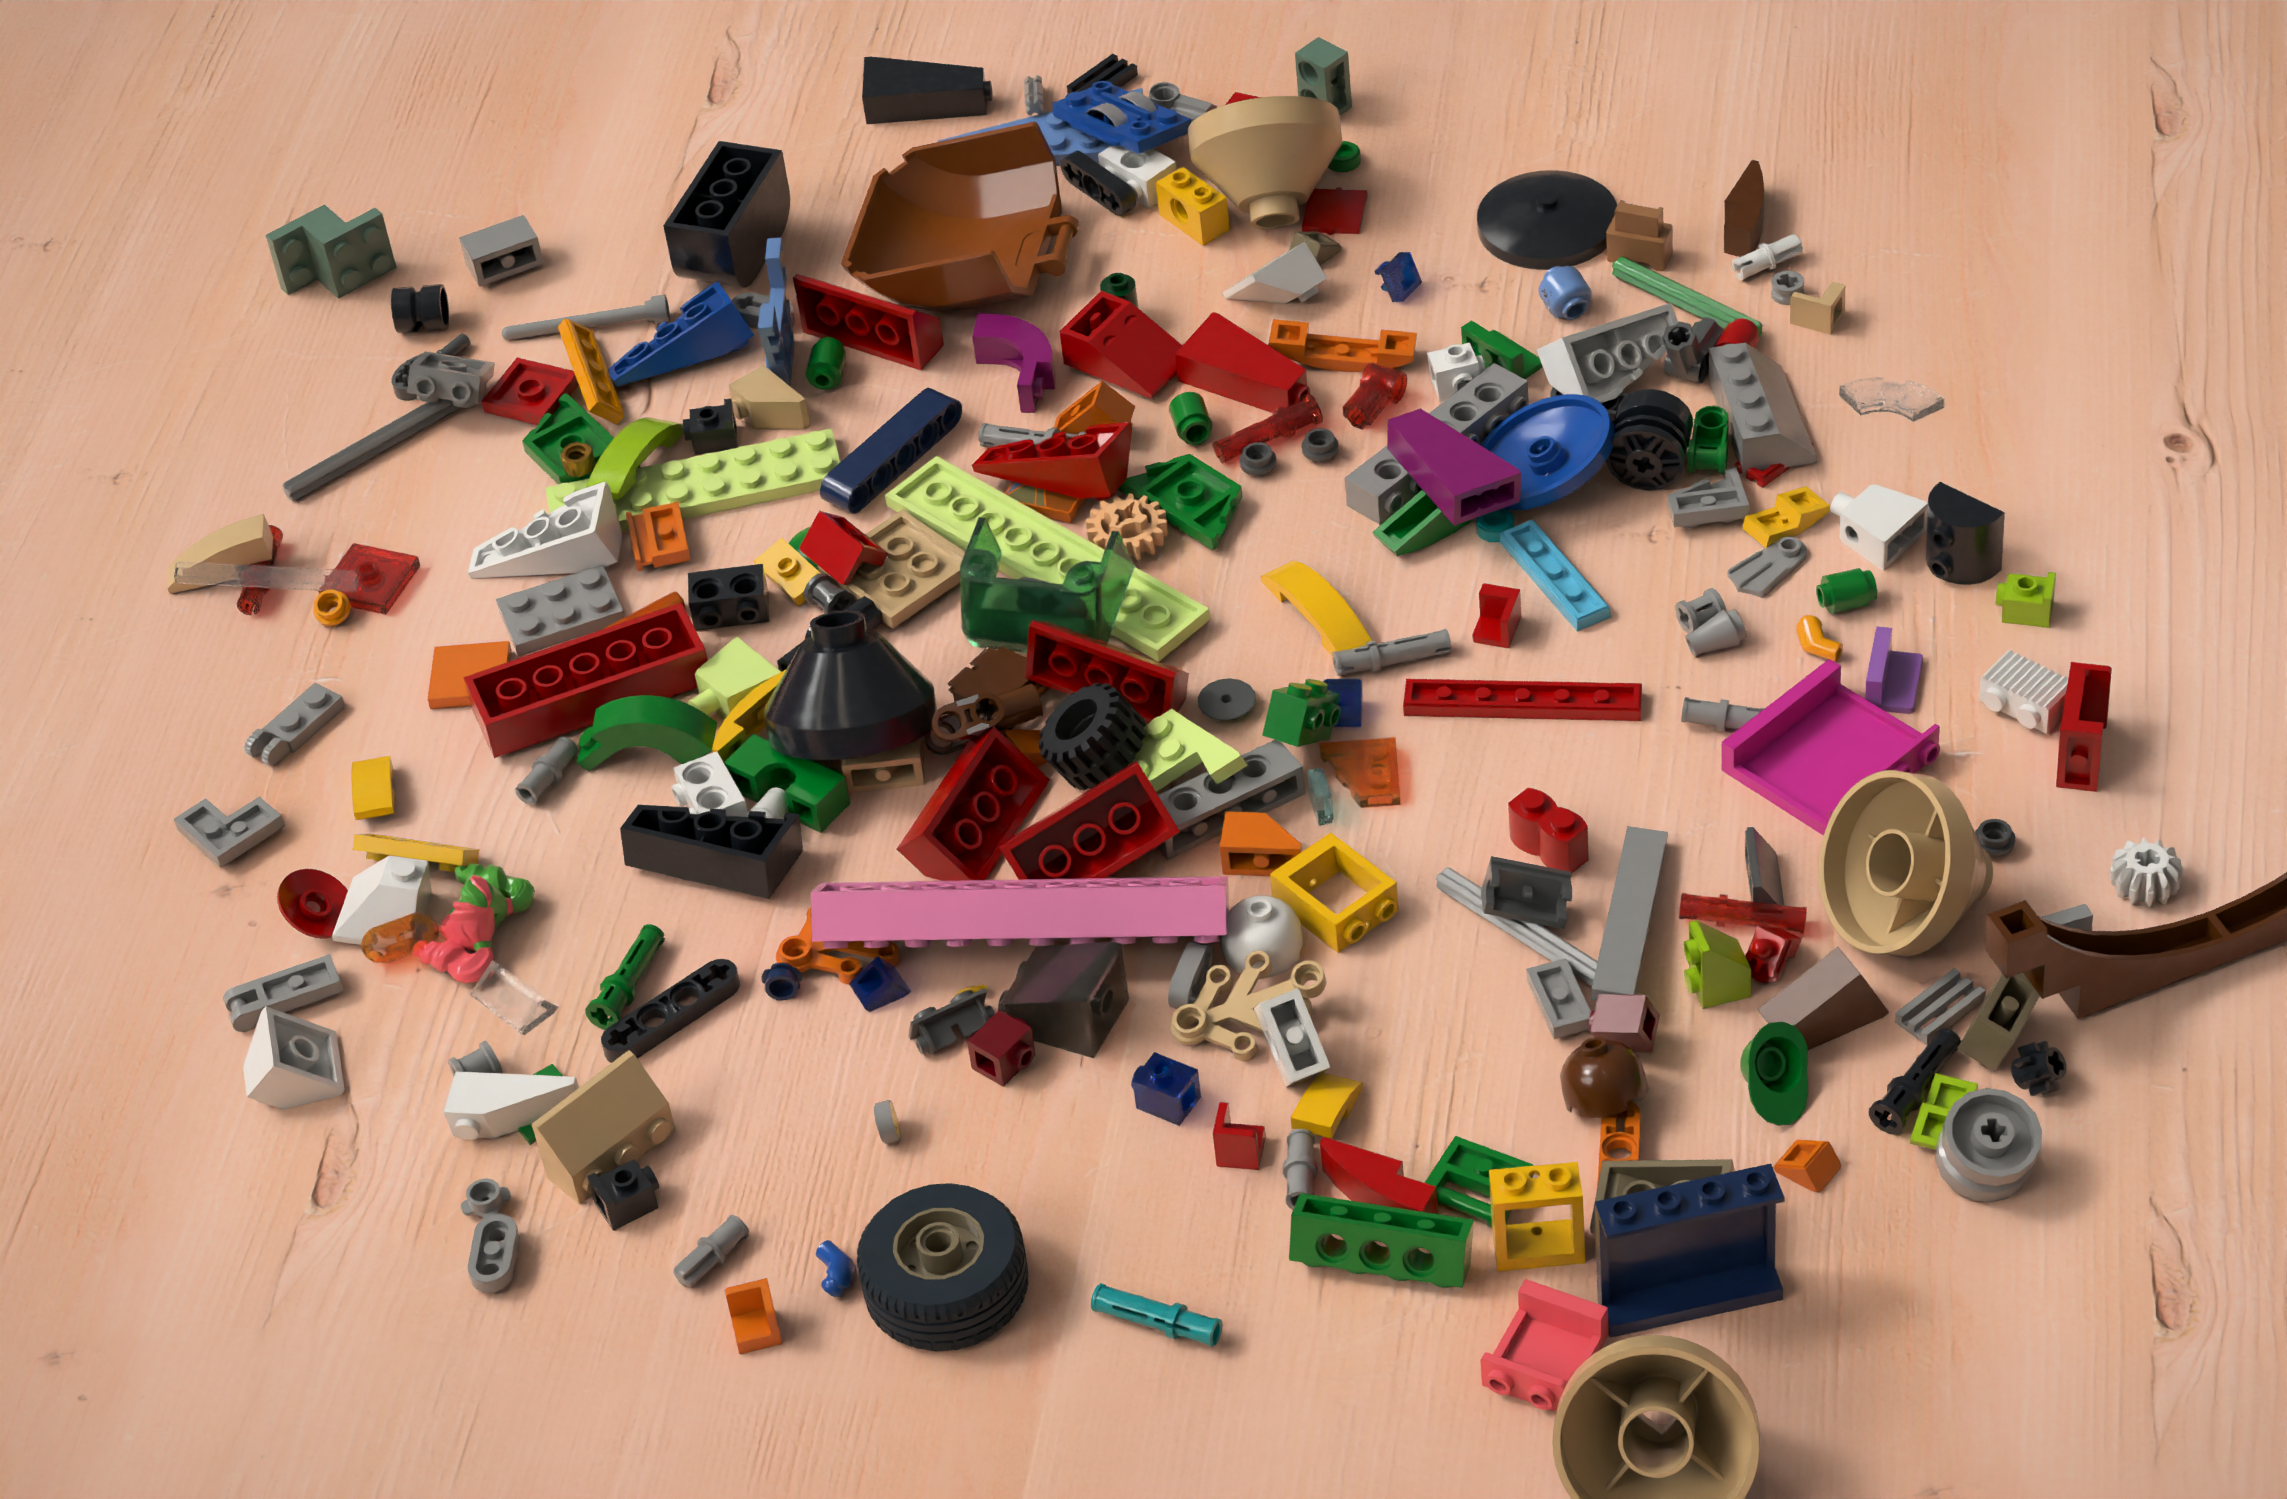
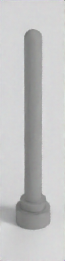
(653, 310)

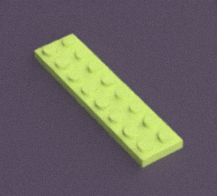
(724, 478)

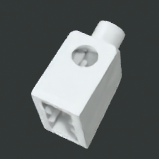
(1880, 523)

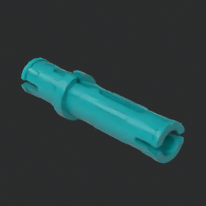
(1172, 1319)

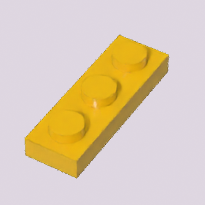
(446, 855)

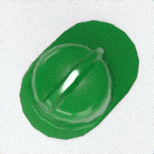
(1777, 1072)

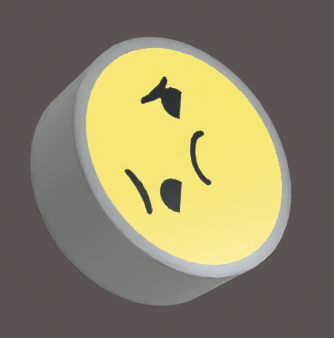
(887, 1122)

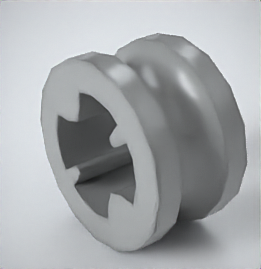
(1785, 284)

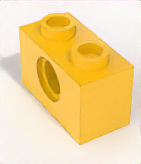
(1192, 206)

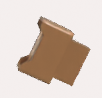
(1640, 236)

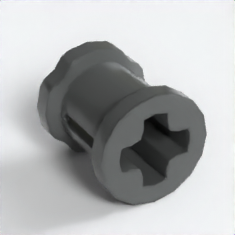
(823, 592)

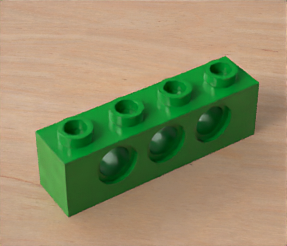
(1399, 1229)

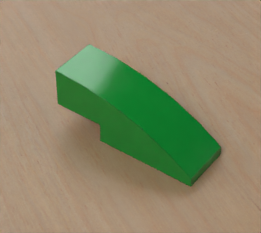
(1416, 526)

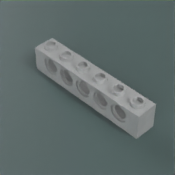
(1382, 483)

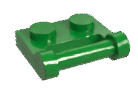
(1469, 1167)

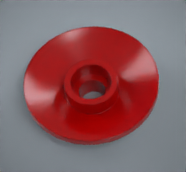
(311, 901)

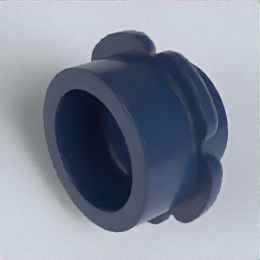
(781, 981)

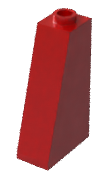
(1239, 366)

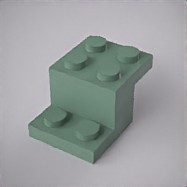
(331, 251)

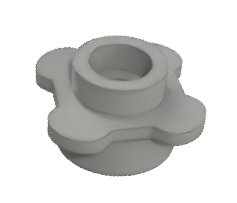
(484, 1198)

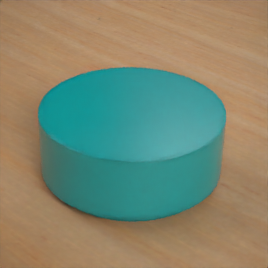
(1492, 524)

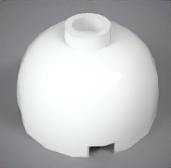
(1266, 926)

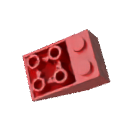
(1120, 345)

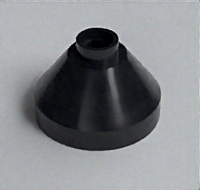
(847, 694)

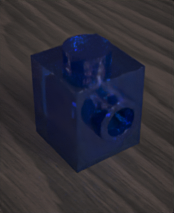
(1166, 1088)

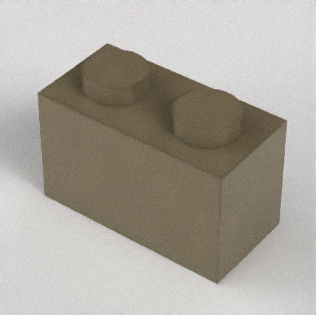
(1999, 1020)

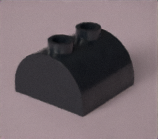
(1963, 537)

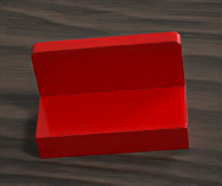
(840, 547)

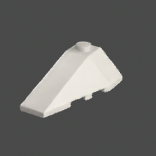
(1607, 356)
(562, 542)

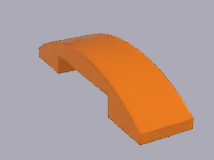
(1338, 352)

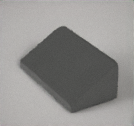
(1762, 869)

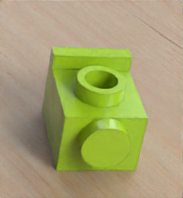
(2027, 599)

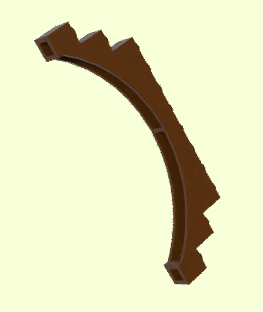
(2114, 966)

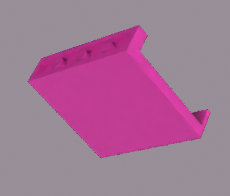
(1819, 745)

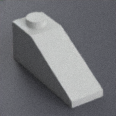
(501, 1103)

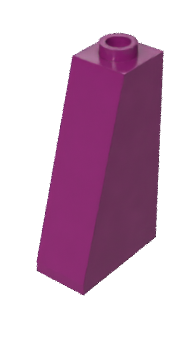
(1451, 467)

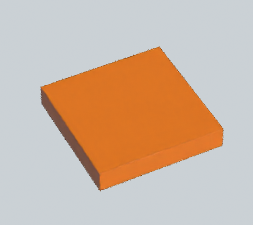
(458, 661)

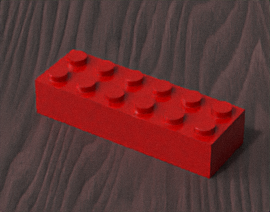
(566, 683)

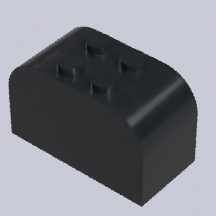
(729, 215)

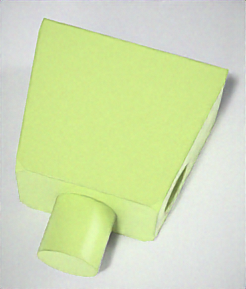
(730, 677)

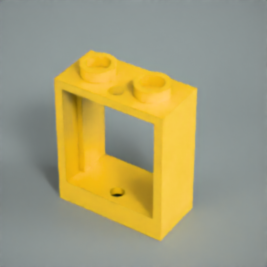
(1318, 864)
(1537, 1242)

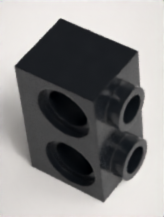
(728, 597)

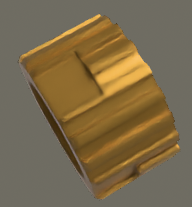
(577, 459)

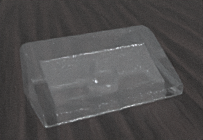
(512, 998)

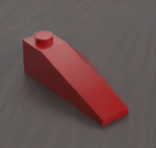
(1072, 466)

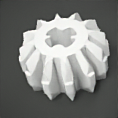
(2146, 872)

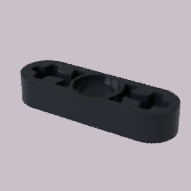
(1098, 183)

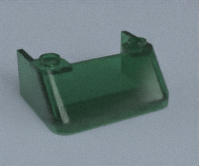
(1001, 609)

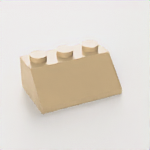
(602, 1126)

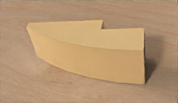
(237, 543)

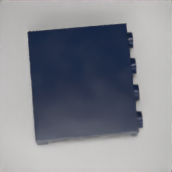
(1688, 1250)

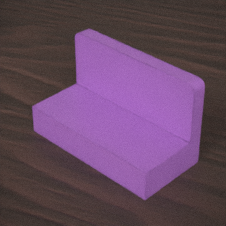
(1892, 675)

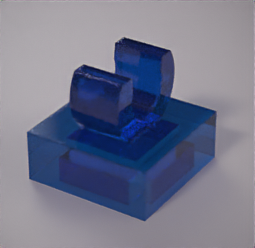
(1399, 276)

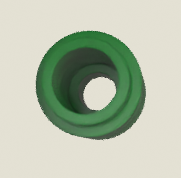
(826, 363)
(1191, 418)
(1846, 590)

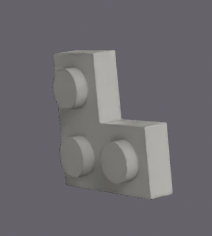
(231, 836)

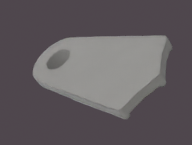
(1768, 567)

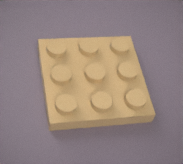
(914, 573)

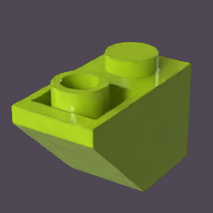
(1716, 966)

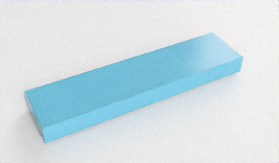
(1555, 575)

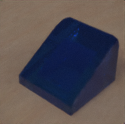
(1350, 700)
(879, 985)

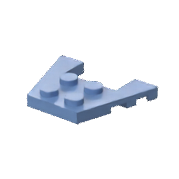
(775, 317)

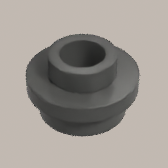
(1320, 445)
(1257, 459)
(1996, 837)

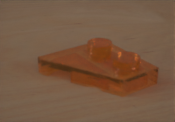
(1366, 769)

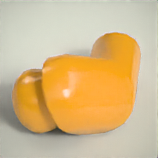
(1813, 640)

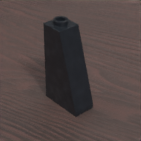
(922, 90)

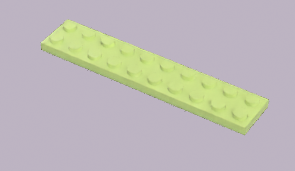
(1033, 546)

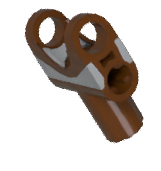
(998, 710)

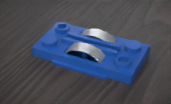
(1121, 117)

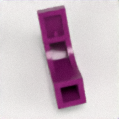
(1020, 345)

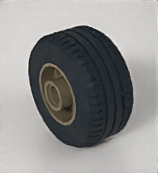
(942, 1267)

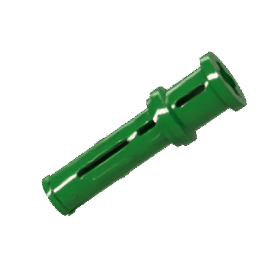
(619, 988)

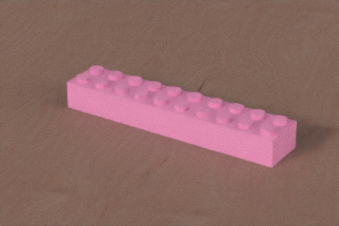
(1020, 909)

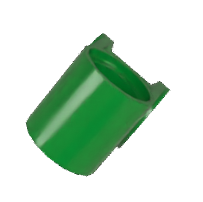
(1709, 440)

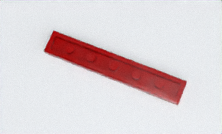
(1523, 699)

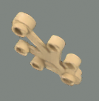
(1240, 1003)

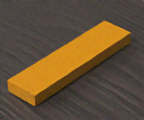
(591, 371)

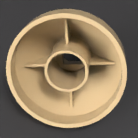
(1267, 153)
(1900, 864)
(1616, 1452)

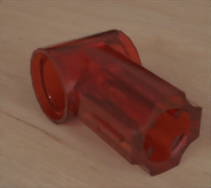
(1376, 389)

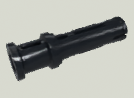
(1907, 1091)

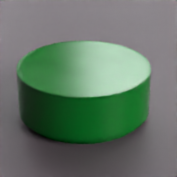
(1346, 158)

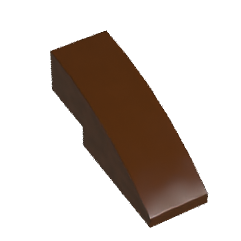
(1745, 212)

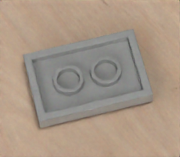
(560, 610)

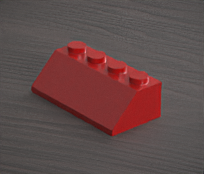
(867, 323)
(1073, 660)
(974, 810)
(1094, 831)

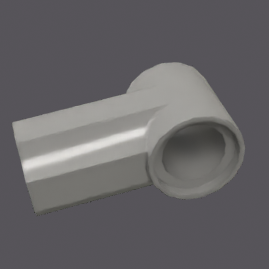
(1168, 96)

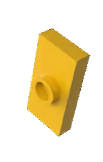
(787, 570)

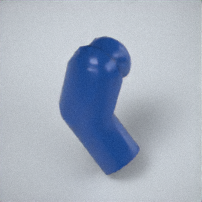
(840, 1268)

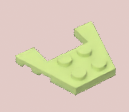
(1178, 745)

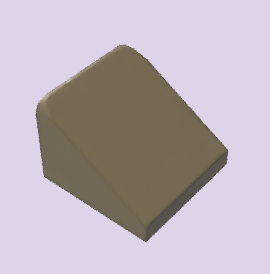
(1320, 245)

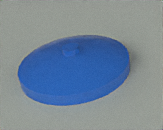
(1554, 446)

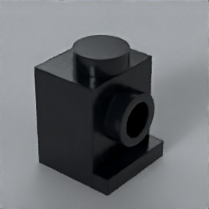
(712, 428)
(624, 1193)

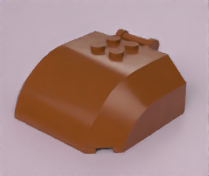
(963, 222)

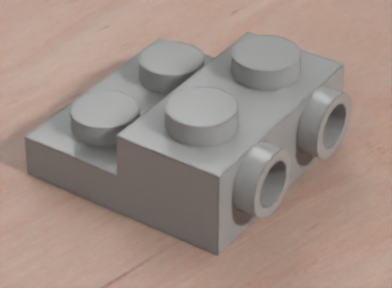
(449, 378)

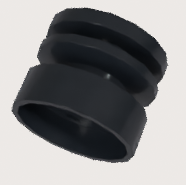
(1650, 439)

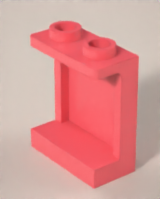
(1544, 1345)

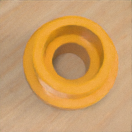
(328, 600)

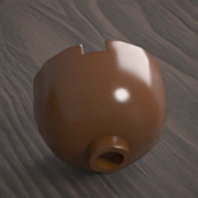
(1602, 1078)

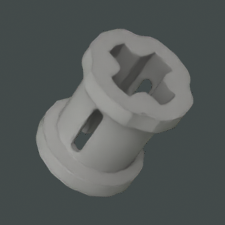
(1690, 613)
(481, 1060)

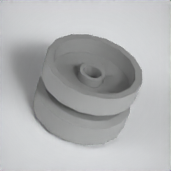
(1988, 1145)

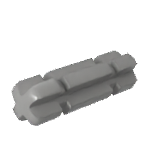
(1033, 95)

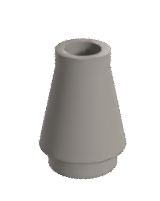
(1717, 633)

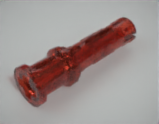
(1282, 423)

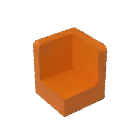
(753, 1316)

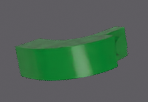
(647, 722)

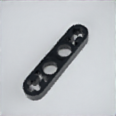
(710, 984)

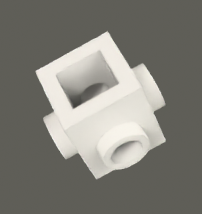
(1453, 369)

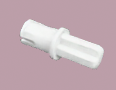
(1767, 256)

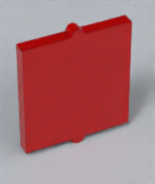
(1335, 211)

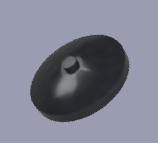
(1546, 219)

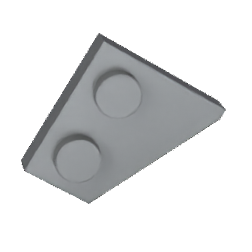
(1709, 503)

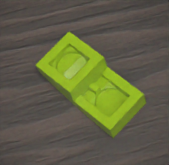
(1932, 1114)

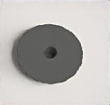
(1226, 699)

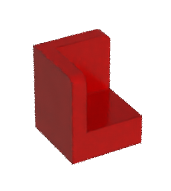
(1498, 615)
(1237, 1144)

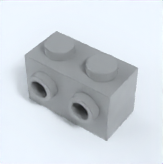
(501, 250)

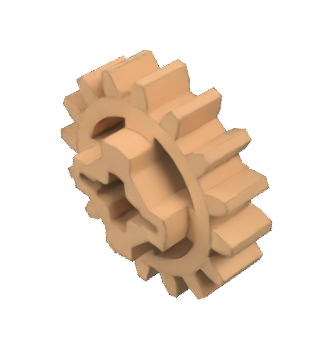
(1137, 521)

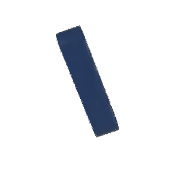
(891, 450)

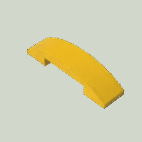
(1318, 604)
(745, 719)

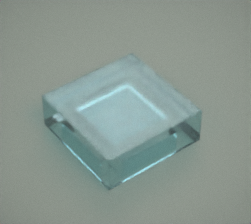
(1320, 796)

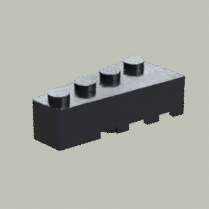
(713, 848)

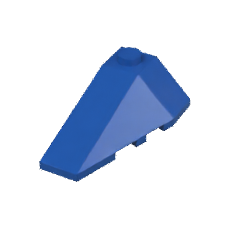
(703, 332)

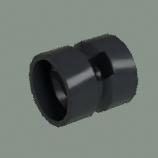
(421, 308)

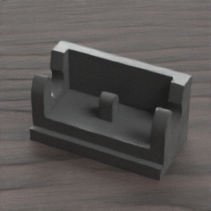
(1526, 892)

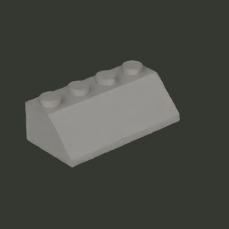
(1760, 408)

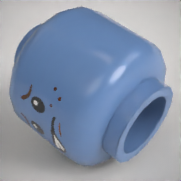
(1565, 292)

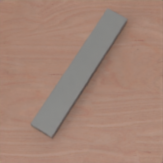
(1630, 912)

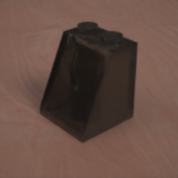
(1070, 994)

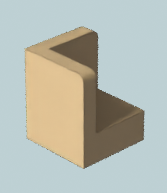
(1819, 313)

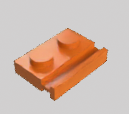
(658, 536)

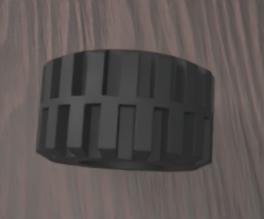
(1092, 735)

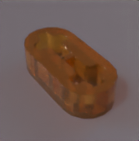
(397, 929)

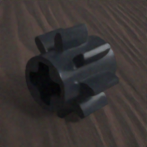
(2038, 1068)

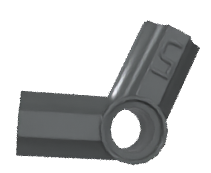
(1689, 349)

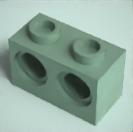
(1324, 74)

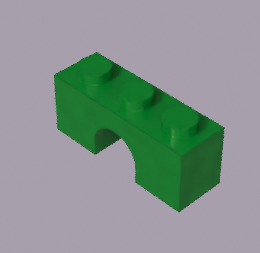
(810, 788)

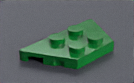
(556, 431)
(1192, 494)

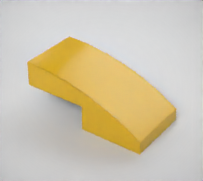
(1791, 515)
(372, 787)
(1325, 1104)

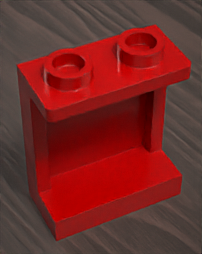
(2082, 726)

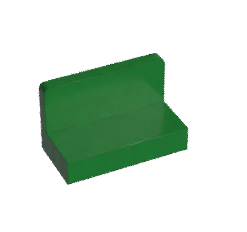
(1500, 350)

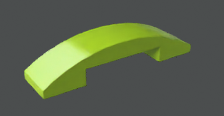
(630, 449)

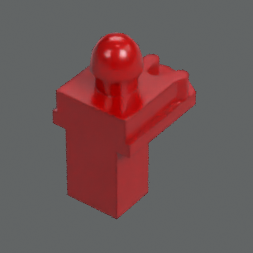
(1770, 952)

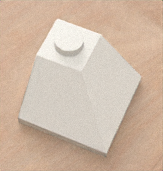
(1282, 279)
(381, 895)
(292, 1061)

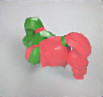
(471, 923)

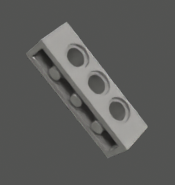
(1200, 804)

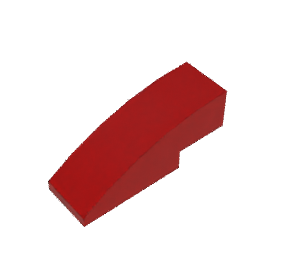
(1374, 1178)

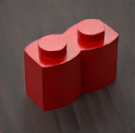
(1548, 830)

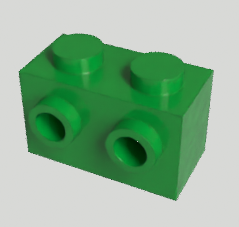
(1302, 713)

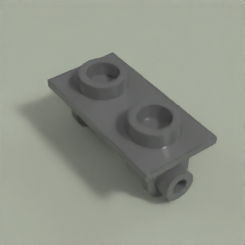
(936, 1026)

